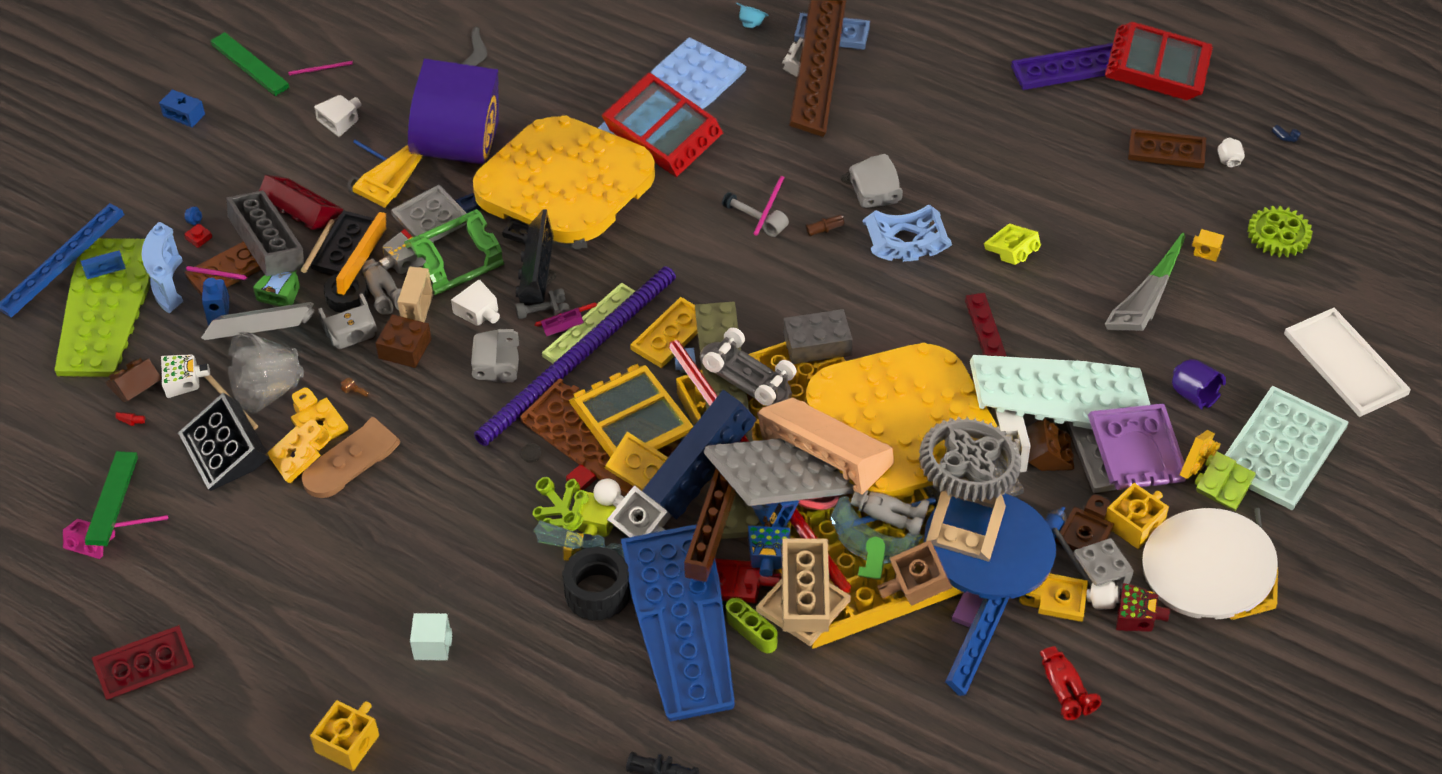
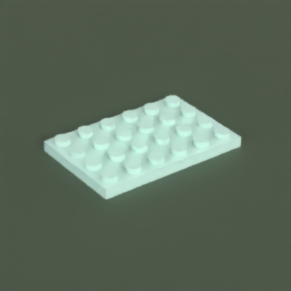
(1285, 445)

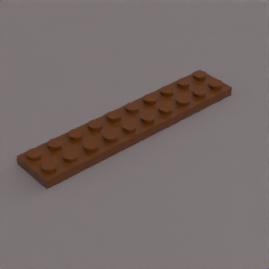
(817, 66)

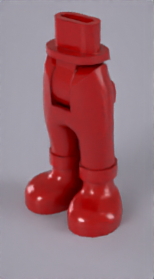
(1062, 673)

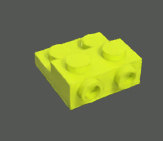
(1013, 243)

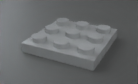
(428, 212)

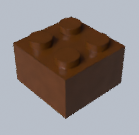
(403, 341)

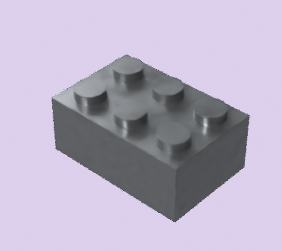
(817, 336)

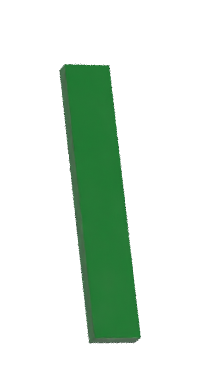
(250, 64)
(111, 499)

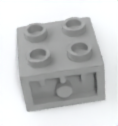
(1104, 563)

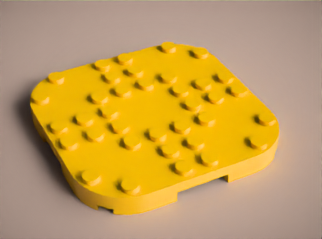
(570, 171)
(897, 401)

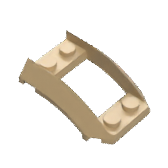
(963, 540)

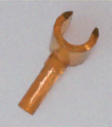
(348, 384)

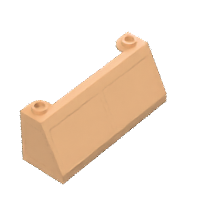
(828, 439)

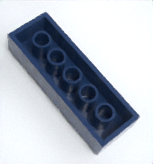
(688, 467)

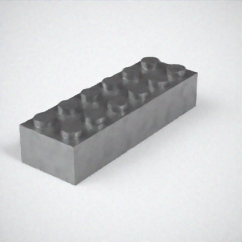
(265, 233)

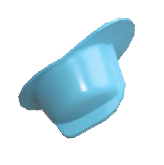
(750, 16)

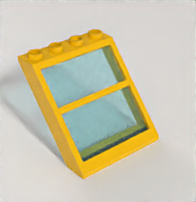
(632, 405)

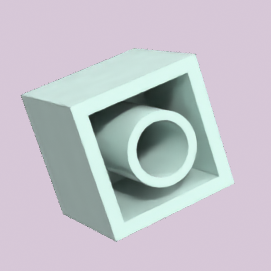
(430, 636)

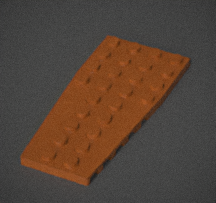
(562, 427)

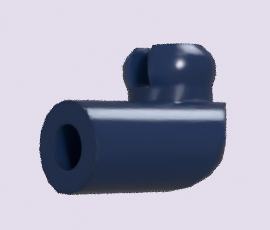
(1286, 136)

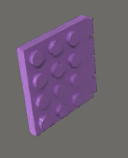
(1137, 446)

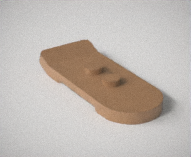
(349, 459)

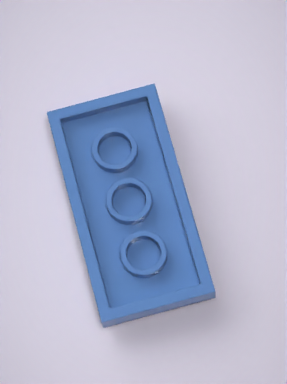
(853, 33)

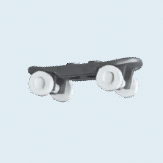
(747, 372)

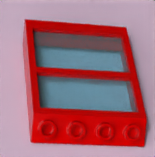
(1159, 60)
(663, 123)

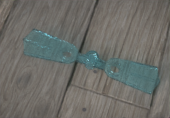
(558, 536)

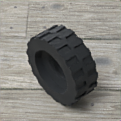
(342, 304)

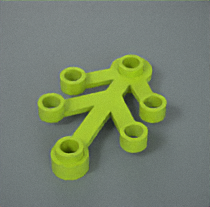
(571, 519)

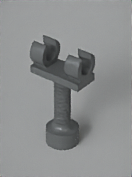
(555, 296)

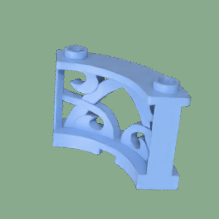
(884, 227)
(161, 261)

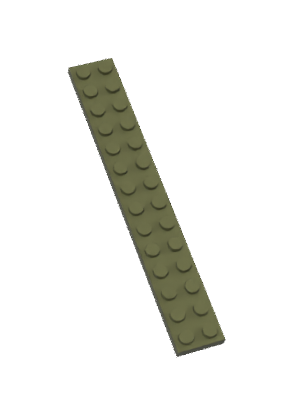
(712, 323)

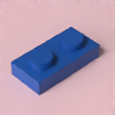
(103, 264)

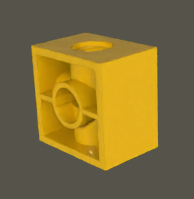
(1136, 514)
(345, 734)

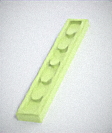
(591, 320)

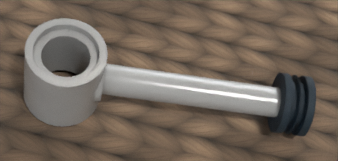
(773, 223)

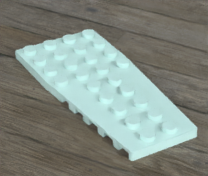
(1055, 387)

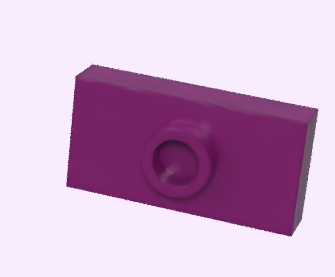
(562, 322)

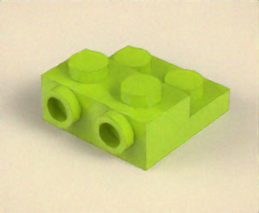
(1224, 481)

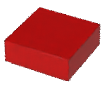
(582, 476)

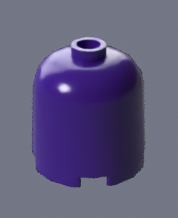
(1198, 382)

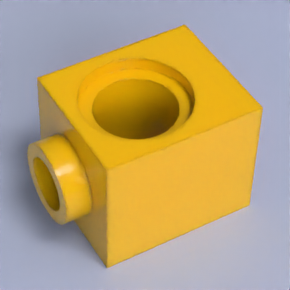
(1207, 245)

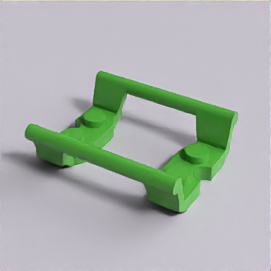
(484, 241)

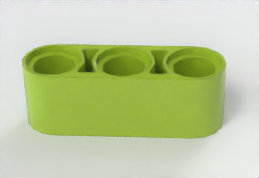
(754, 634)

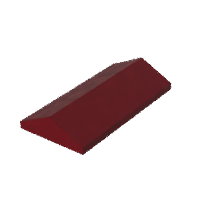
(142, 662)

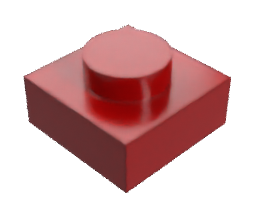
(198, 235)

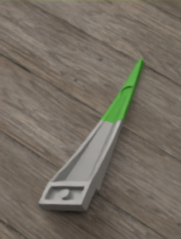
(1143, 301)

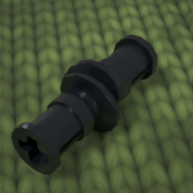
(656, 766)

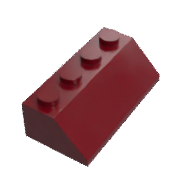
(299, 202)

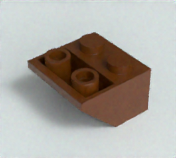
(133, 380)
(1049, 447)

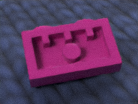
(74, 539)

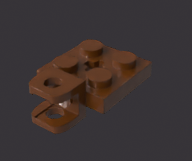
(1090, 519)

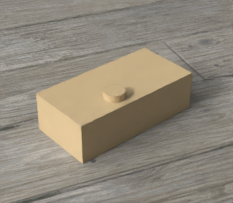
(805, 585)

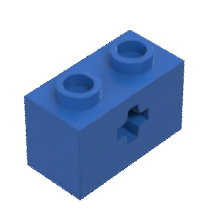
(182, 108)

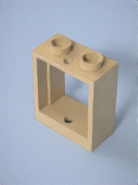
(416, 294)

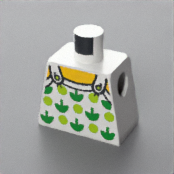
(181, 374)

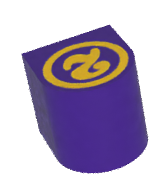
(454, 112)

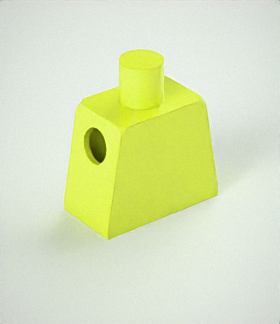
(596, 517)

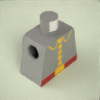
(398, 256)

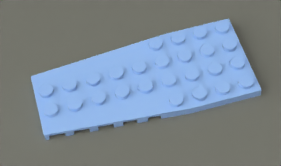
(696, 73)

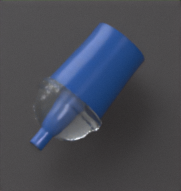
(1056, 518)

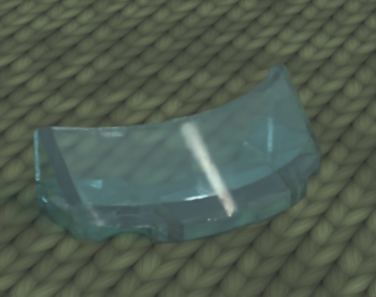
(856, 533)

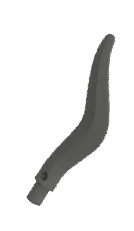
(480, 51)

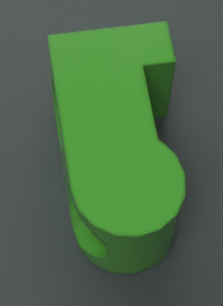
(875, 559)

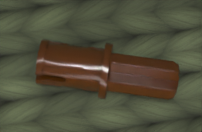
(825, 225)

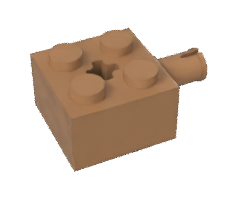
(917, 574)

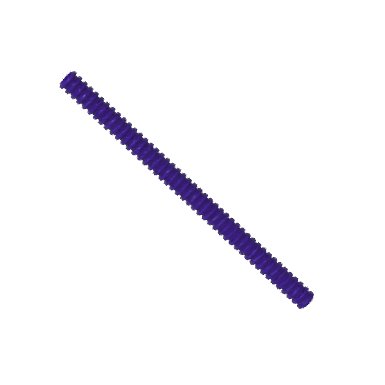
(574, 356)

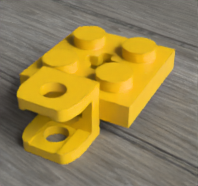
(310, 408)
(306, 447)
(1199, 453)
(1048, 600)

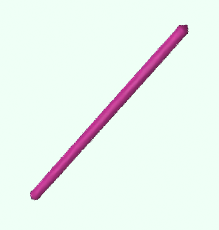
(768, 206)

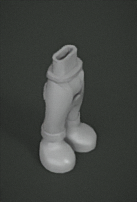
(379, 278)
(892, 510)

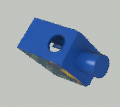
(766, 547)

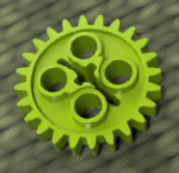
(1279, 231)

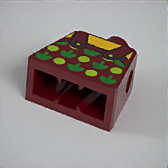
(1139, 609)

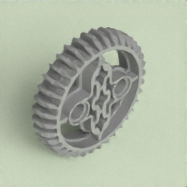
(970, 459)

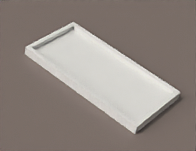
(1347, 362)

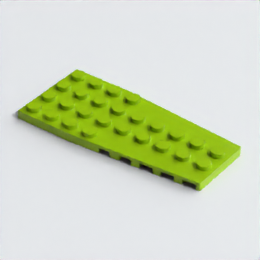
(102, 311)

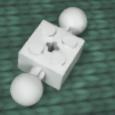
(608, 493)

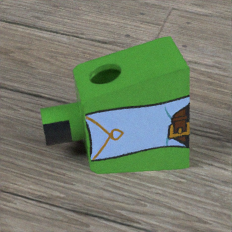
(277, 289)

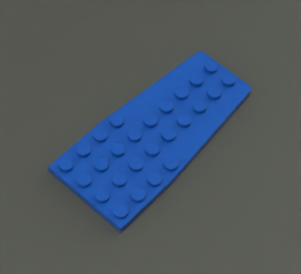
(680, 624)

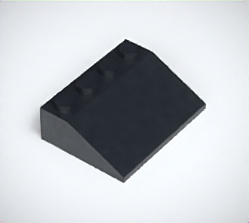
(535, 260)
(223, 443)

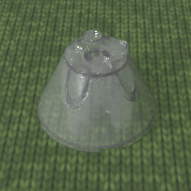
(261, 371)

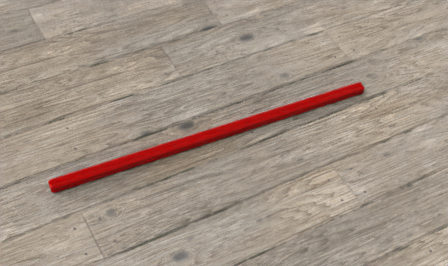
(709, 395)

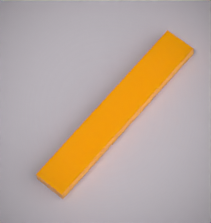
(361, 253)

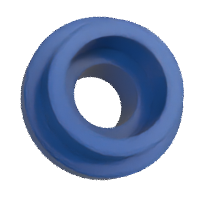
(193, 216)

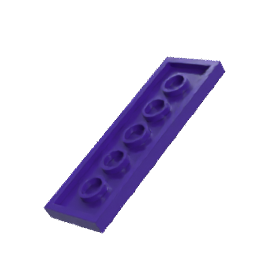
(1062, 66)

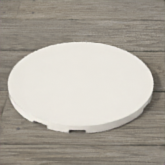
(1210, 563)

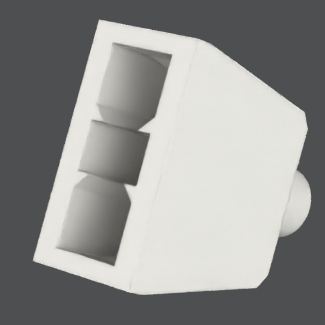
(338, 113)
(476, 304)

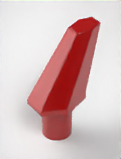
(130, 418)

